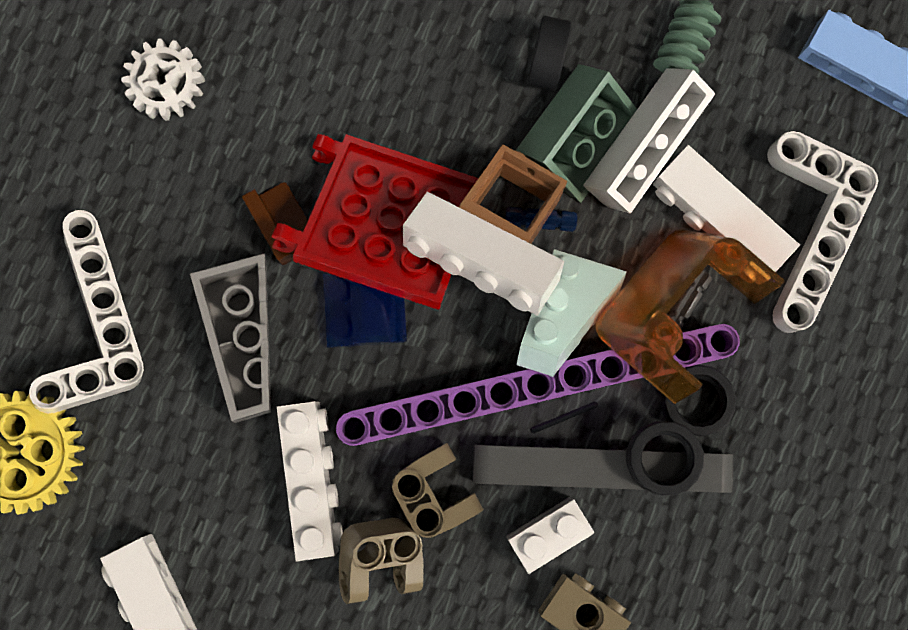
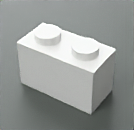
(550, 534)

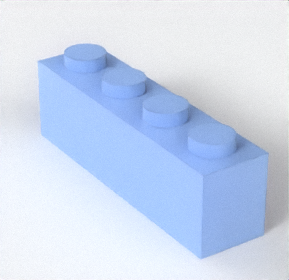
(859, 59)

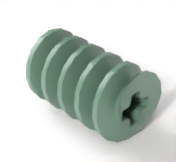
(687, 36)

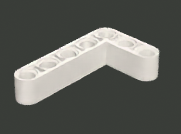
(826, 228)
(101, 320)

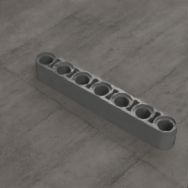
(591, 468)

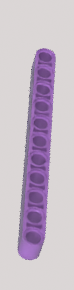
(590, 366)

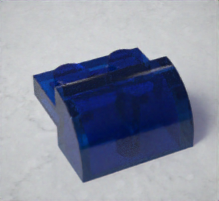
(361, 314)

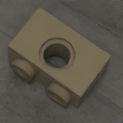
(573, 592)

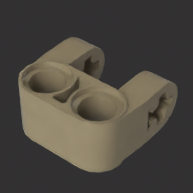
(424, 498)
(378, 554)

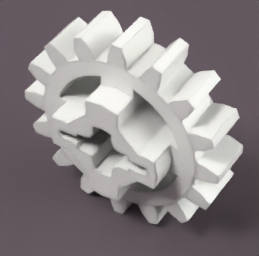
(146, 74)

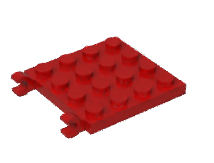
(362, 214)

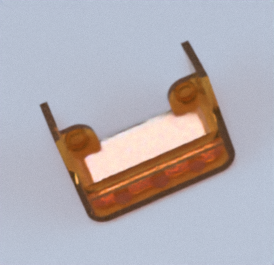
(637, 317)

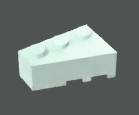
(568, 313)

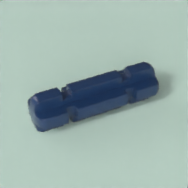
(565, 220)

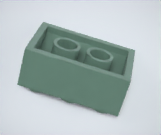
(579, 127)

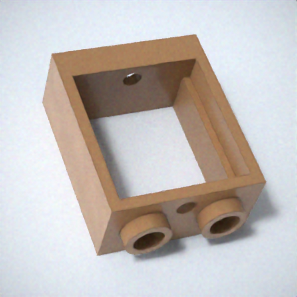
(516, 169)

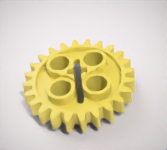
(38, 429)

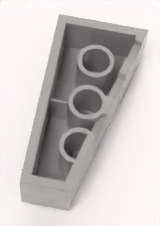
(237, 328)

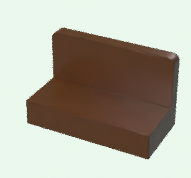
(275, 207)

